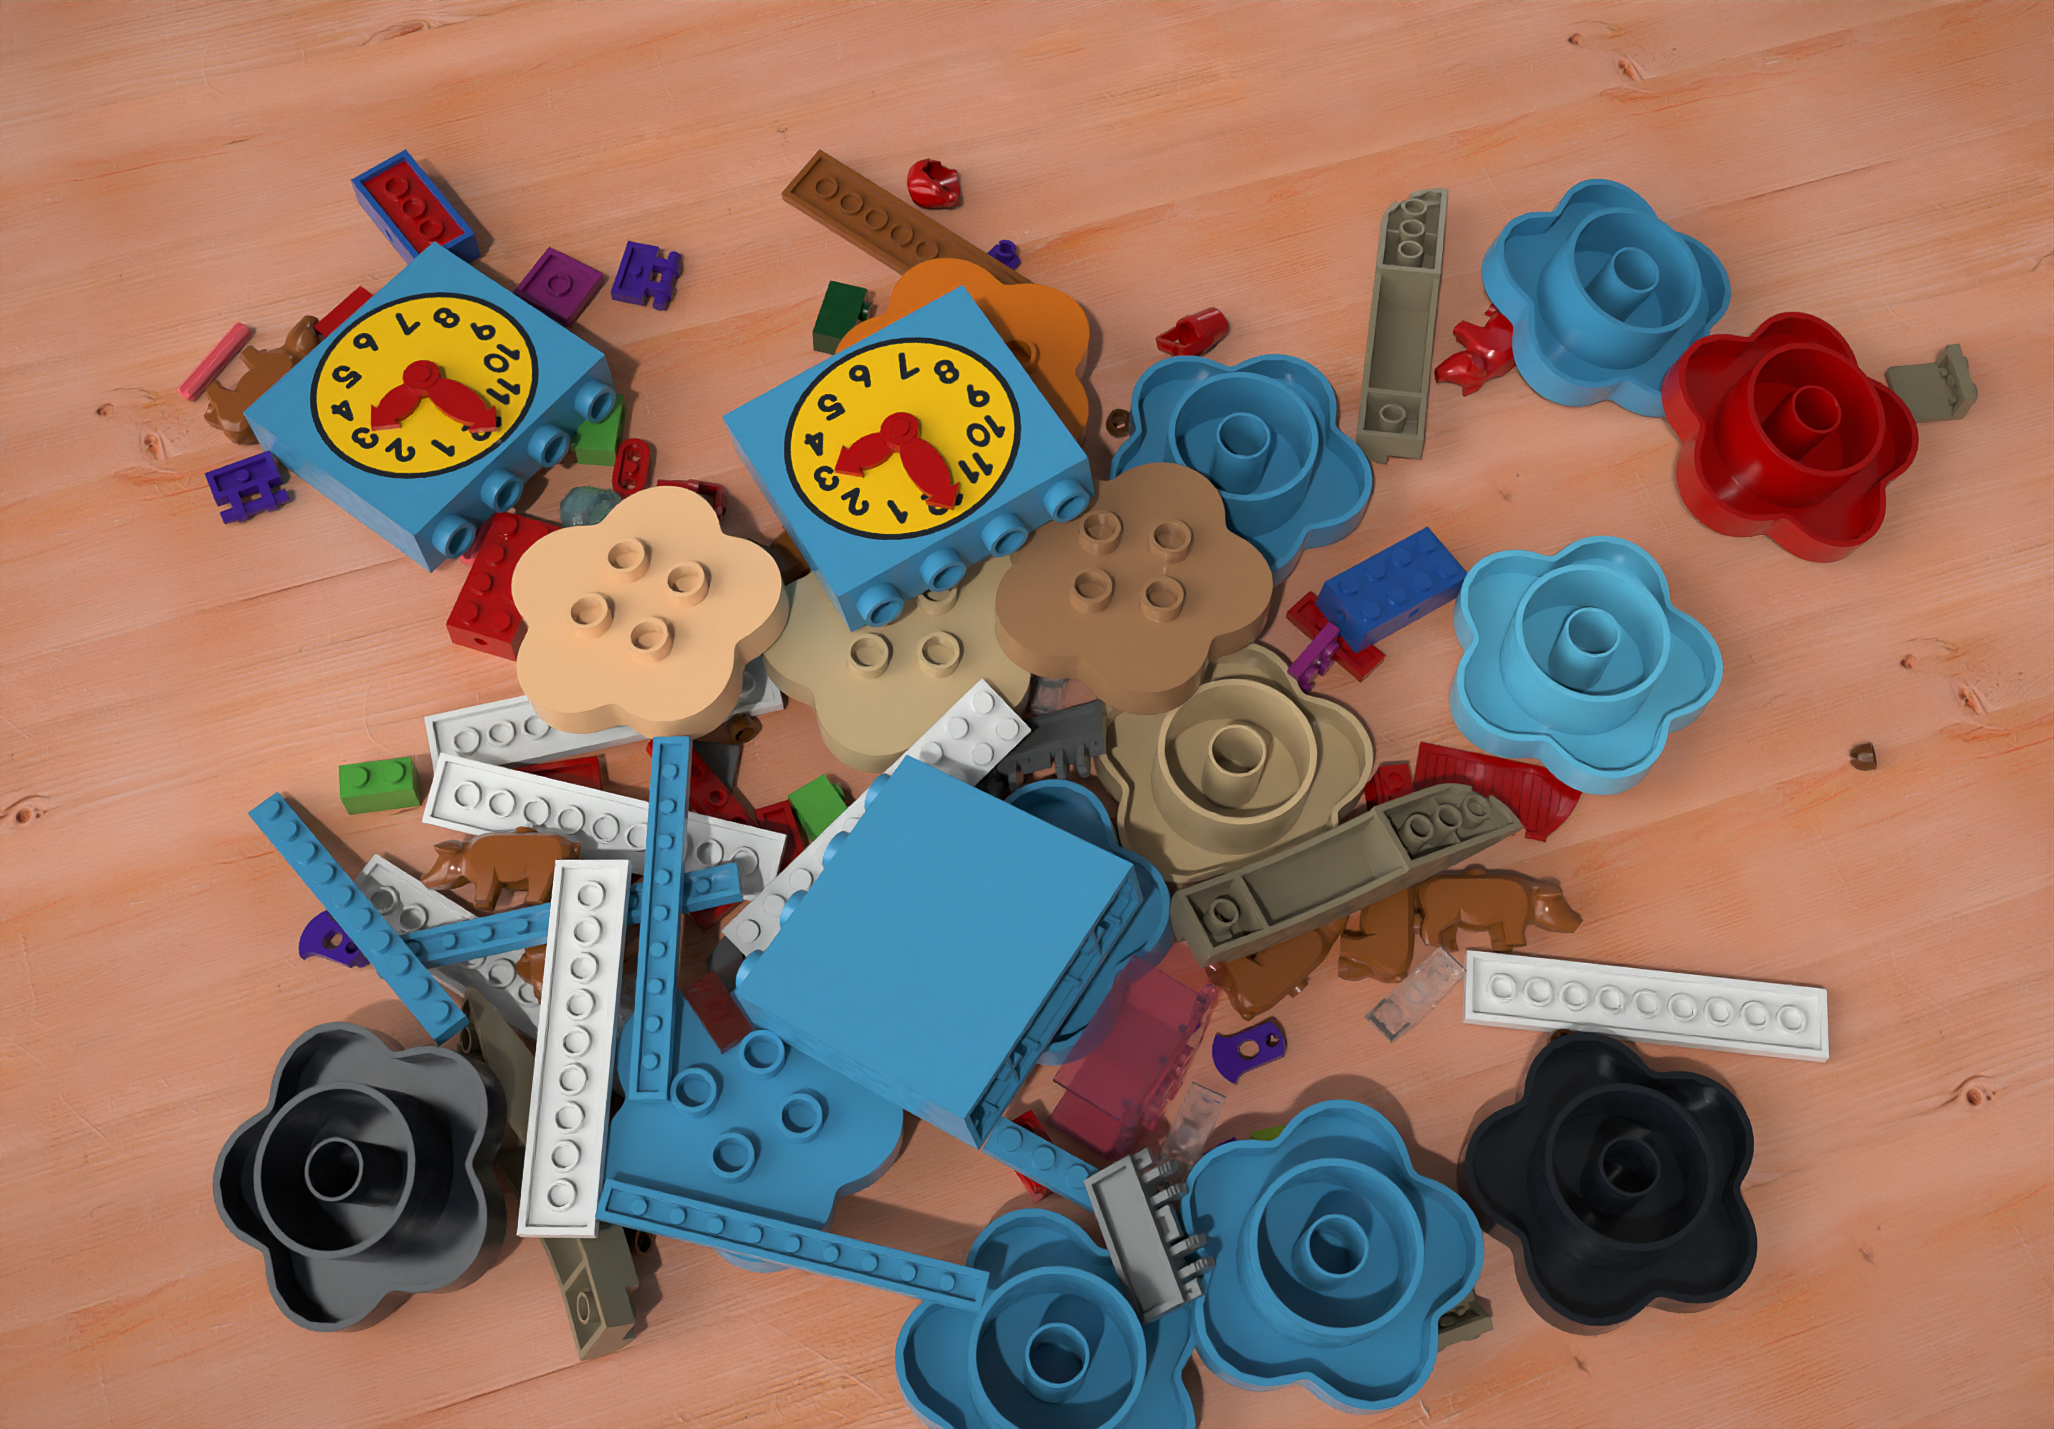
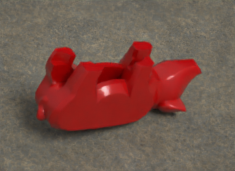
(1486, 353)

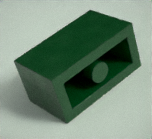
(840, 312)

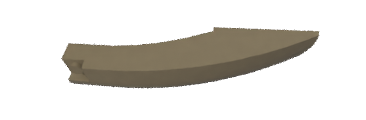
(1402, 327)
(1337, 872)
(591, 1272)

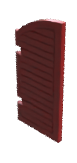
(1526, 789)

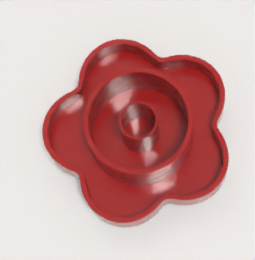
(1786, 437)

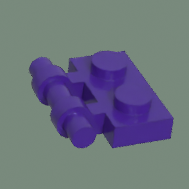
(636, 274)
(244, 479)

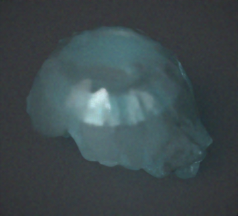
(587, 506)

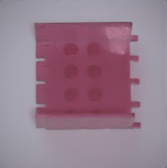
(1130, 1060)

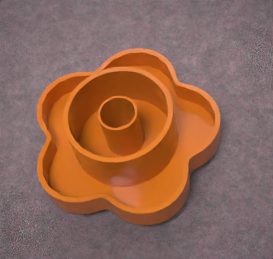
(1034, 320)

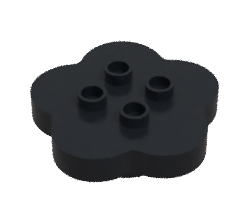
(367, 1176)
(1614, 1186)

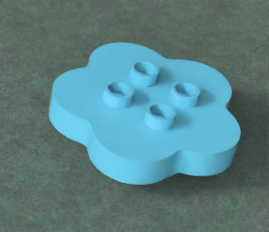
(1578, 662)

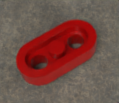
(631, 472)

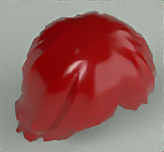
(933, 184)

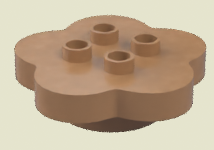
(1135, 591)

